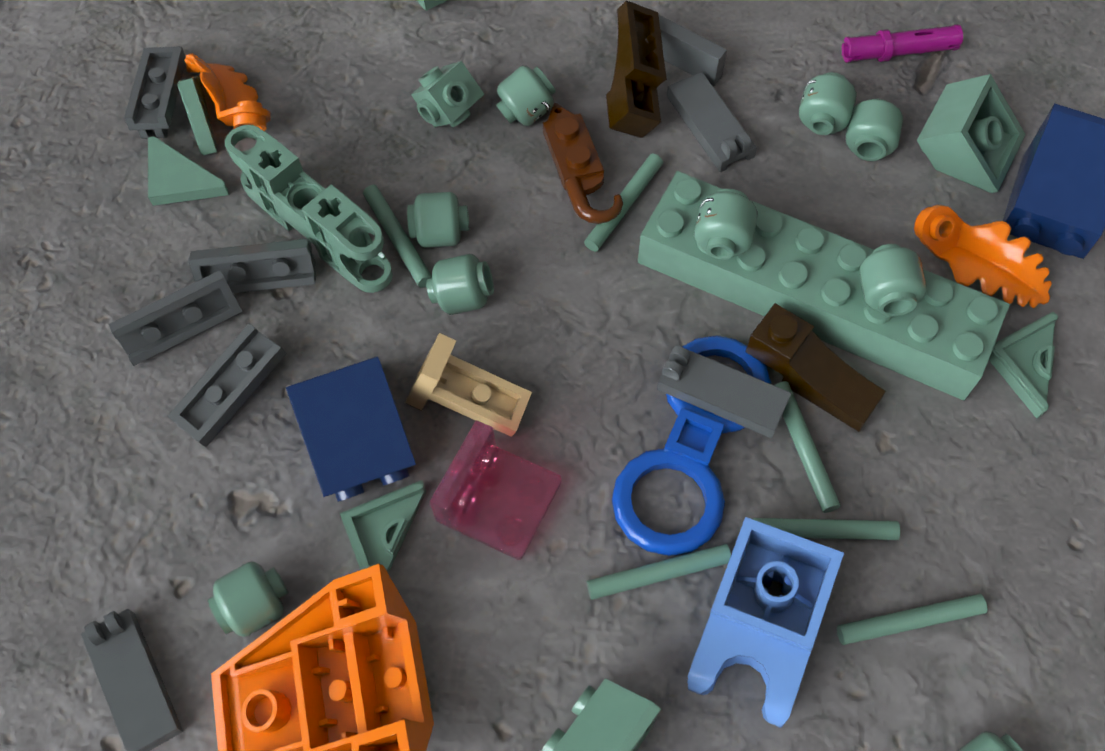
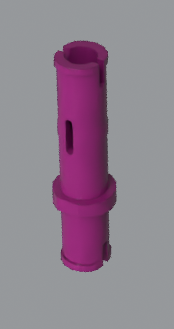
(887, 45)

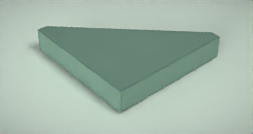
(196, 108)
(177, 178)
(1027, 362)
(382, 524)

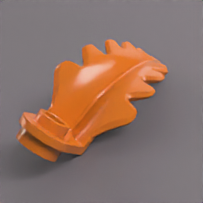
(232, 98)
(984, 255)

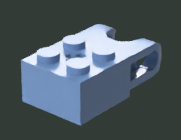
(765, 629)

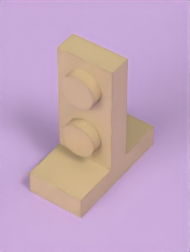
(468, 389)

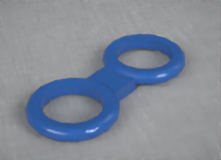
(689, 451)

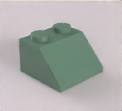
(972, 133)
(606, 721)

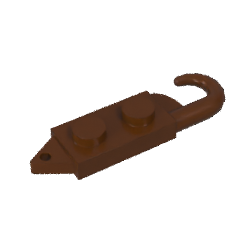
(577, 163)

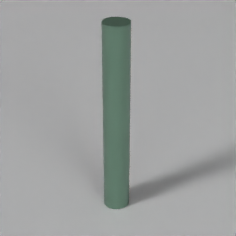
(629, 196)
(397, 235)
(808, 453)
(836, 528)
(658, 571)
(911, 619)

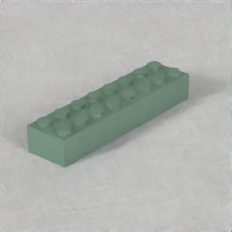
(819, 280)

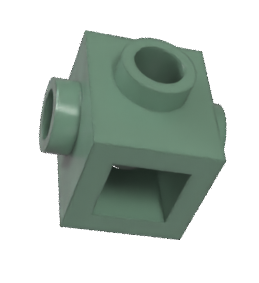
(446, 95)

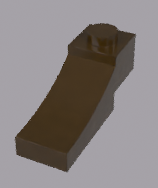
(638, 72)
(812, 368)

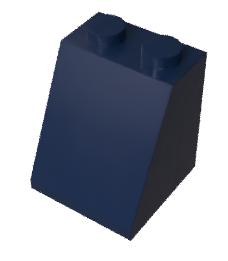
(1061, 184)
(351, 429)

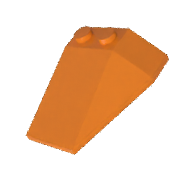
(330, 676)

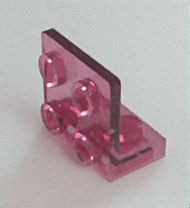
(494, 494)

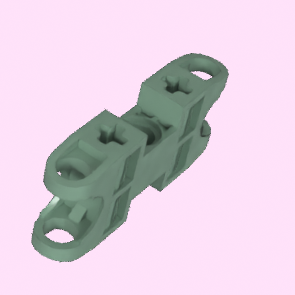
(320, 214)

